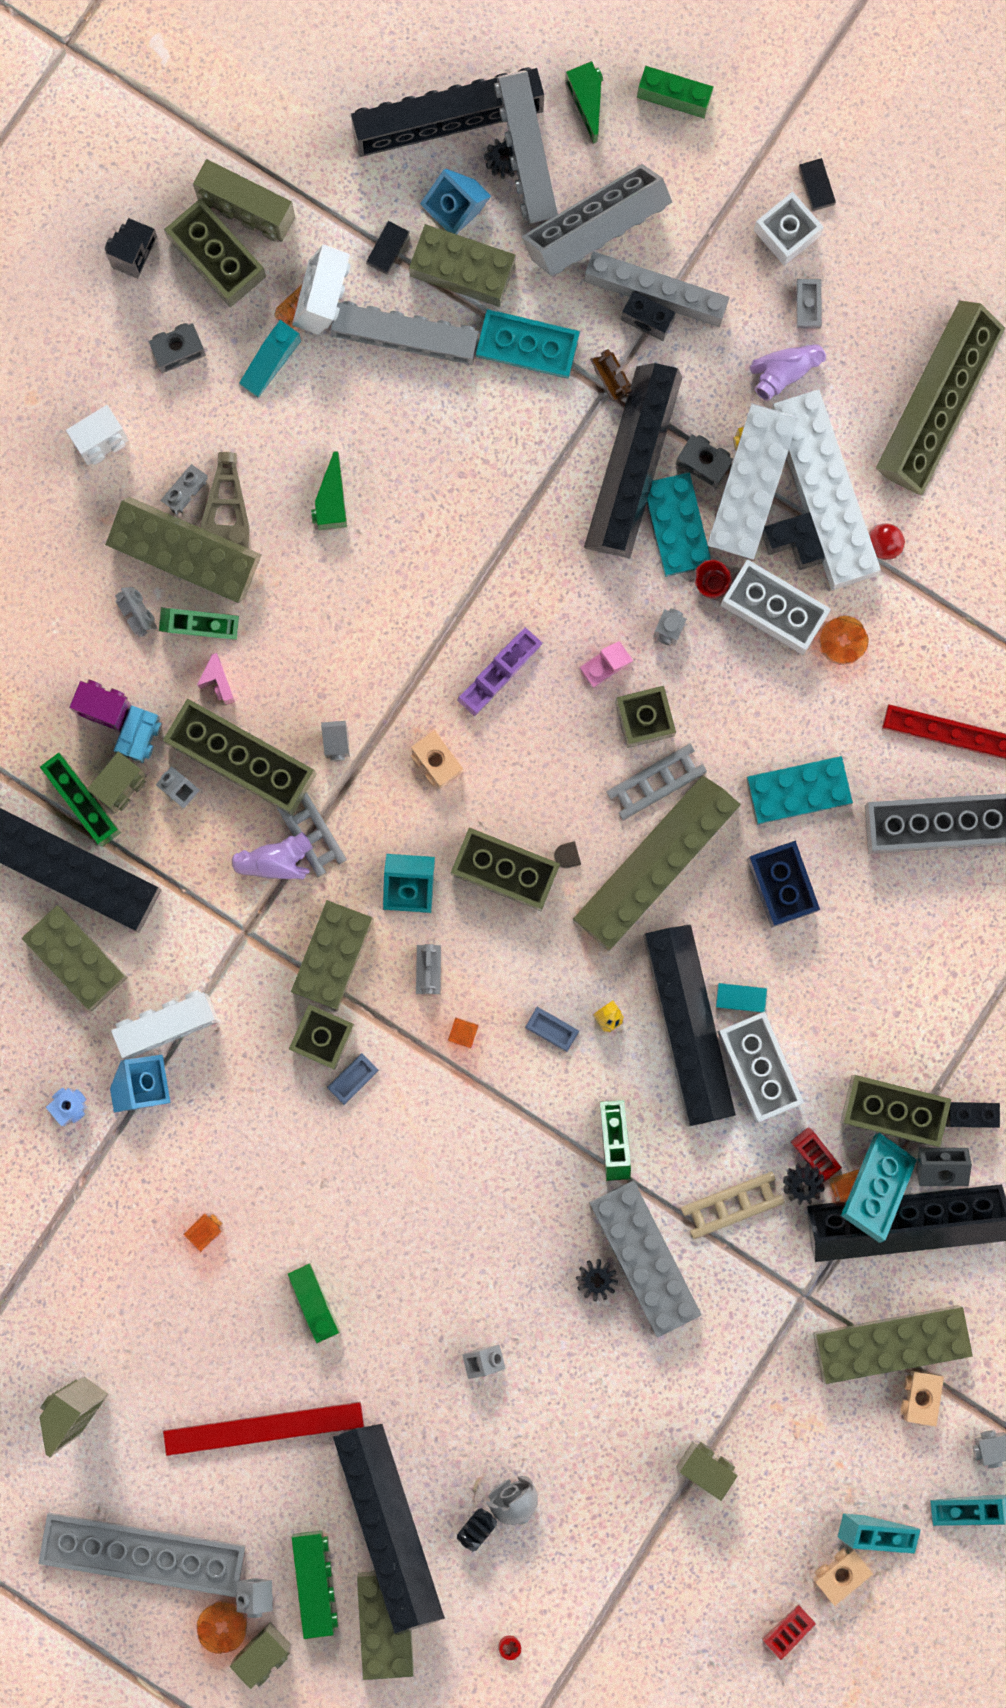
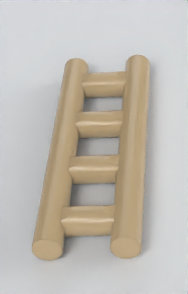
(739, 1191)

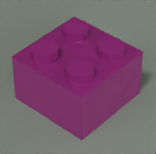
(99, 705)

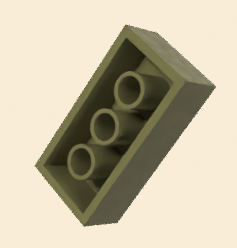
(244, 201)
(215, 252)
(462, 265)
(505, 869)
(332, 955)
(74, 958)
(895, 1111)
(382, 1650)

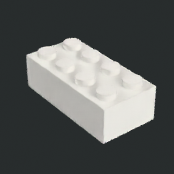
(775, 607)
(165, 1025)
(760, 1067)

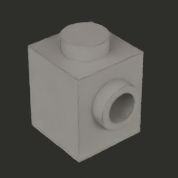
(670, 626)
(177, 787)
(483, 1361)
(990, 1448)
(254, 1597)

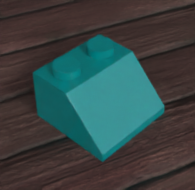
(408, 883)

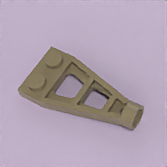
(240, 531)

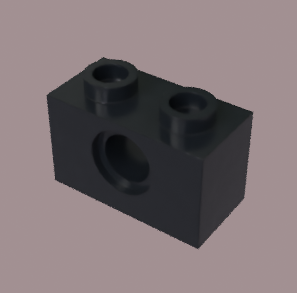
(648, 316)
(974, 1115)

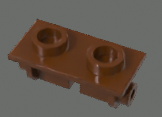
(616, 385)

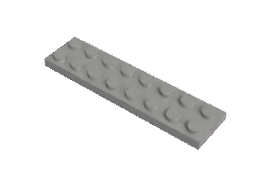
(141, 1554)

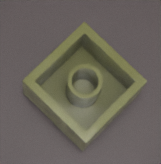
(645, 716)
(117, 783)
(321, 1037)
(706, 1470)
(260, 1655)

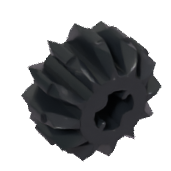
(493, 158)
(812, 1180)
(590, 1285)
(476, 1529)

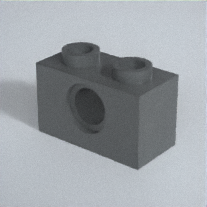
(170, 359)
(709, 473)
(943, 1167)

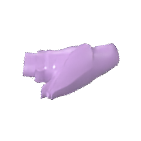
(785, 368)
(274, 860)

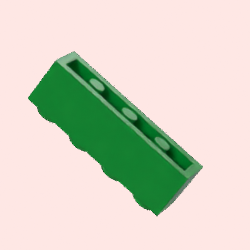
(80, 799)
(313, 1584)

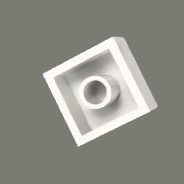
(788, 228)
(97, 435)

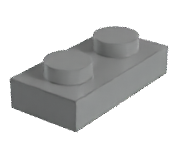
(809, 303)

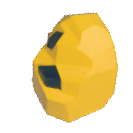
(609, 1017)

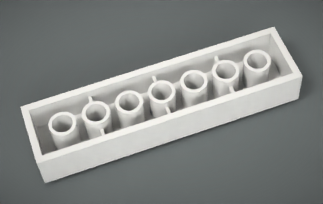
(828, 492)

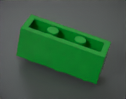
(674, 92)

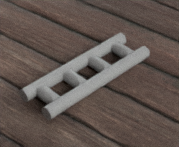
(653, 796)
(322, 832)

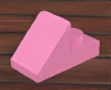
(606, 664)
(215, 674)

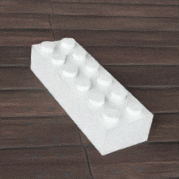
(752, 481)

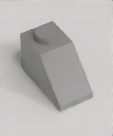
(335, 740)

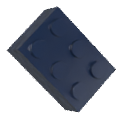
(783, 884)

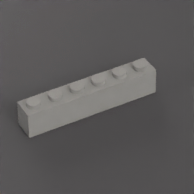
(527, 146)
(662, 289)
(405, 333)

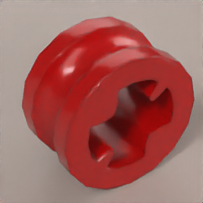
(506, 1641)

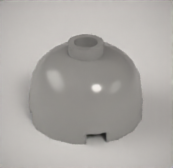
(514, 1501)

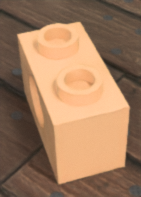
(430, 746)
(928, 1411)
(836, 1589)

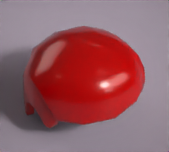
(887, 541)
(713, 579)

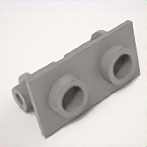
(179, 494)
(131, 601)
(428, 969)

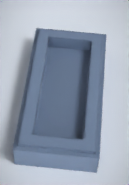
(552, 1029)
(353, 1078)

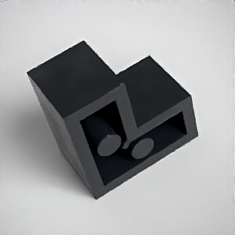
(130, 247)
(797, 534)

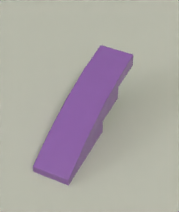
(499, 671)

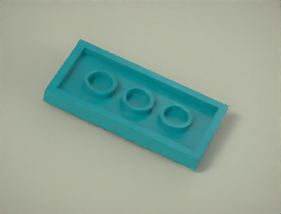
(527, 344)
(677, 524)
(799, 790)
(879, 1187)

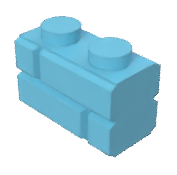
(137, 734)

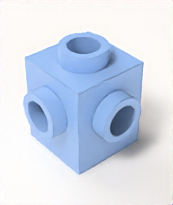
(58, 1106)

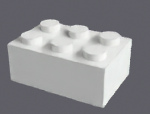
(321, 289)

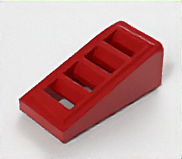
(803, 1138)
(796, 1638)

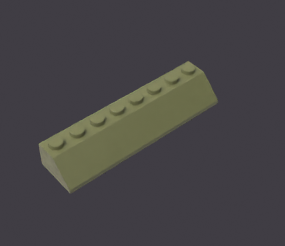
(941, 397)
(656, 862)
(68, 1413)

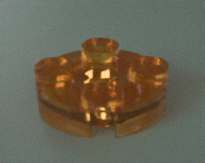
(856, 635)
(223, 1642)

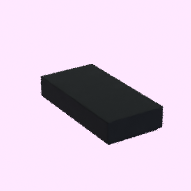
(817, 184)
(387, 247)

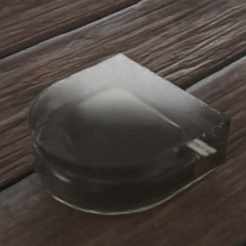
(567, 855)

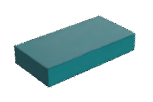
(741, 997)

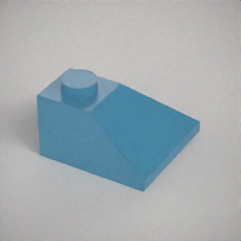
(454, 200)
(139, 1084)

